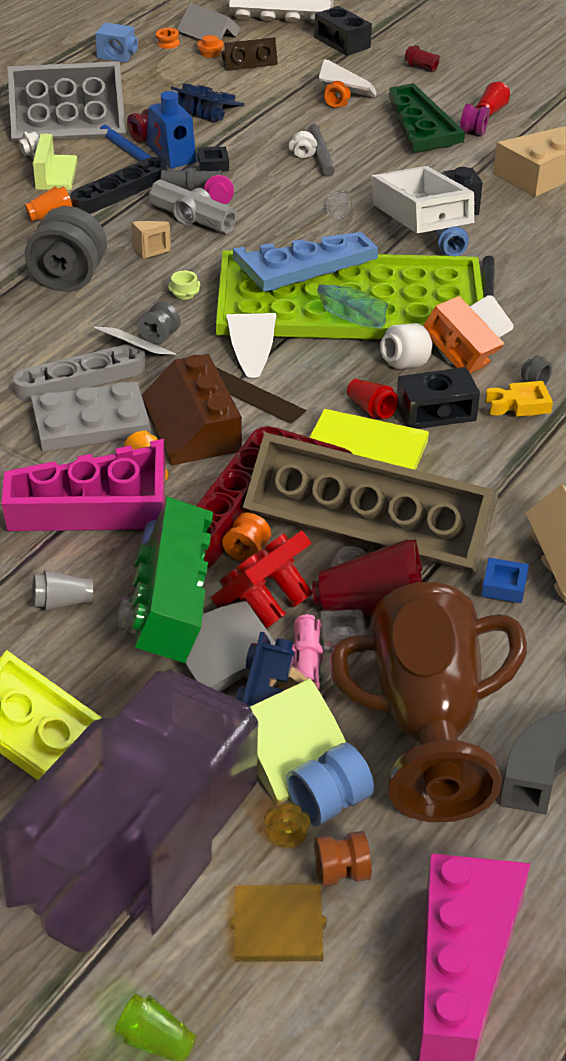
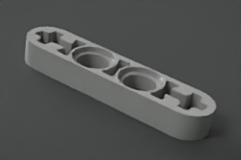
(116, 364)

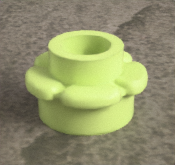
(184, 284)

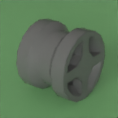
(159, 322)

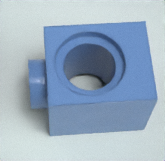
(107, 46)

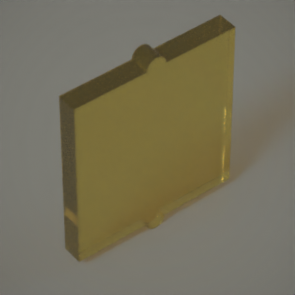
(278, 923)

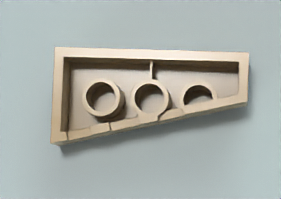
(533, 161)

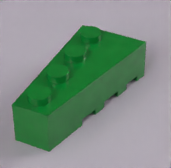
(171, 581)

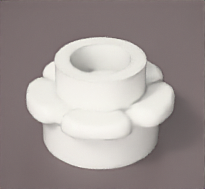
(305, 139)
(28, 144)

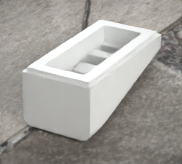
(332, 72)

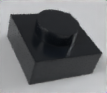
(213, 159)

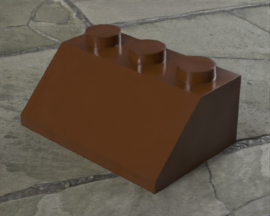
(193, 411)

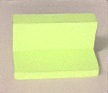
(52, 169)

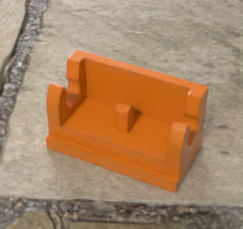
(462, 334)

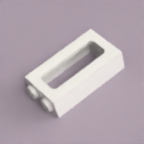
(423, 199)

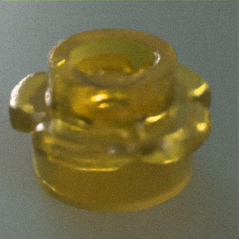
(286, 834)

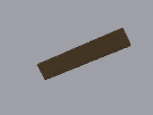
(260, 398)

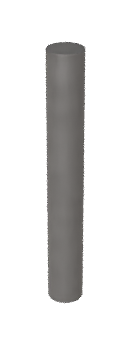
(321, 150)

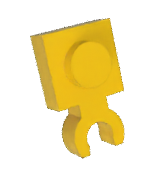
(523, 398)

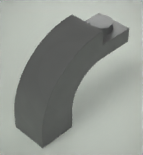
(535, 763)

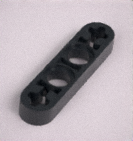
(118, 185)

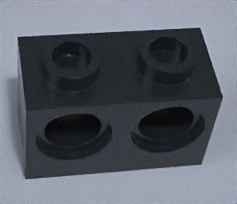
(342, 30)

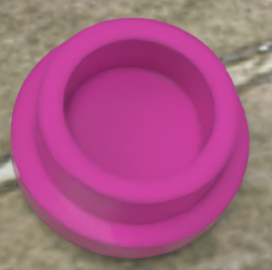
(220, 188)

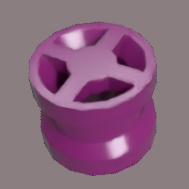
(474, 119)

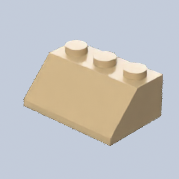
(549, 532)

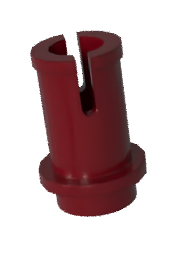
(421, 58)

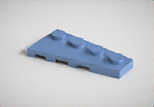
(304, 259)

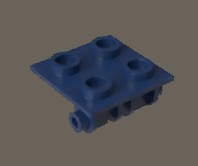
(204, 102)

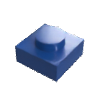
(505, 580)

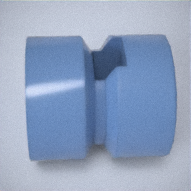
(333, 782)

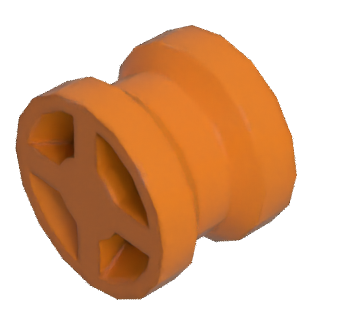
(246, 537)

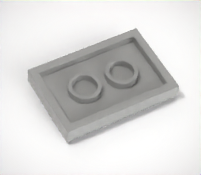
(89, 415)

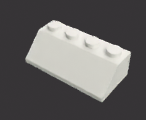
(269, 10)

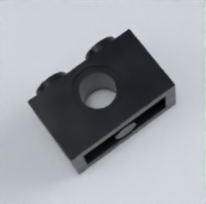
(437, 398)

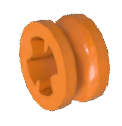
(167, 38)

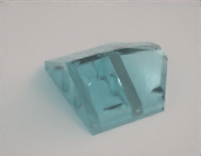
(353, 305)

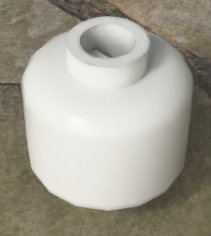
(406, 346)

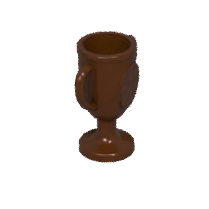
(432, 688)

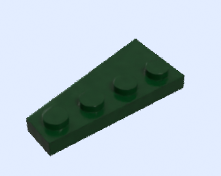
(423, 120)

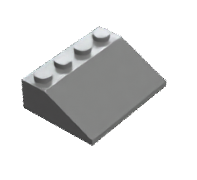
(66, 100)

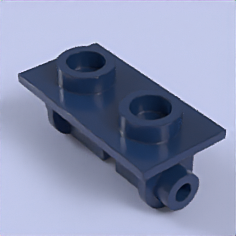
(266, 663)

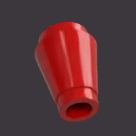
(495, 97)
(373, 398)

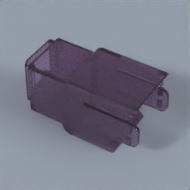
(130, 807)

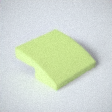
(291, 731)

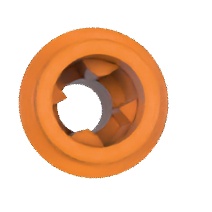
(45, 202)

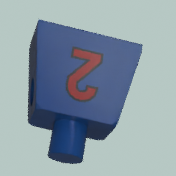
(171, 131)

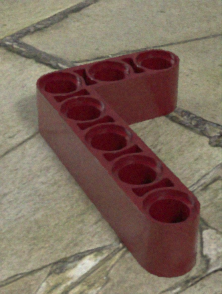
(229, 490)

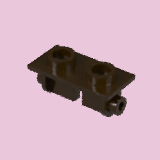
(250, 53)

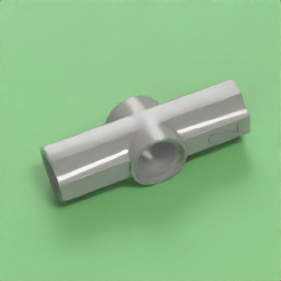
(193, 206)

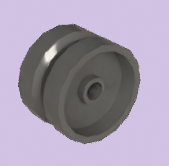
(66, 249)

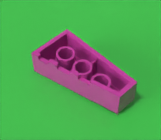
(88, 494)
(466, 941)

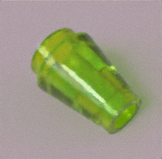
(154, 1029)

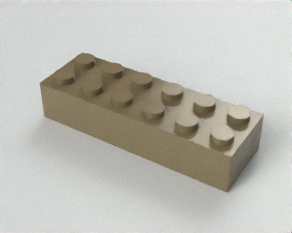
(370, 501)

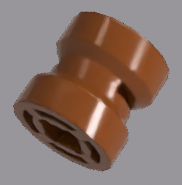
(342, 858)

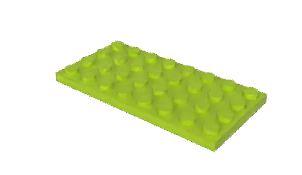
(406, 282)

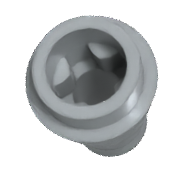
(60, 590)

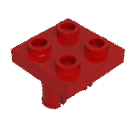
(272, 562)

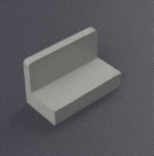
(201, 22)

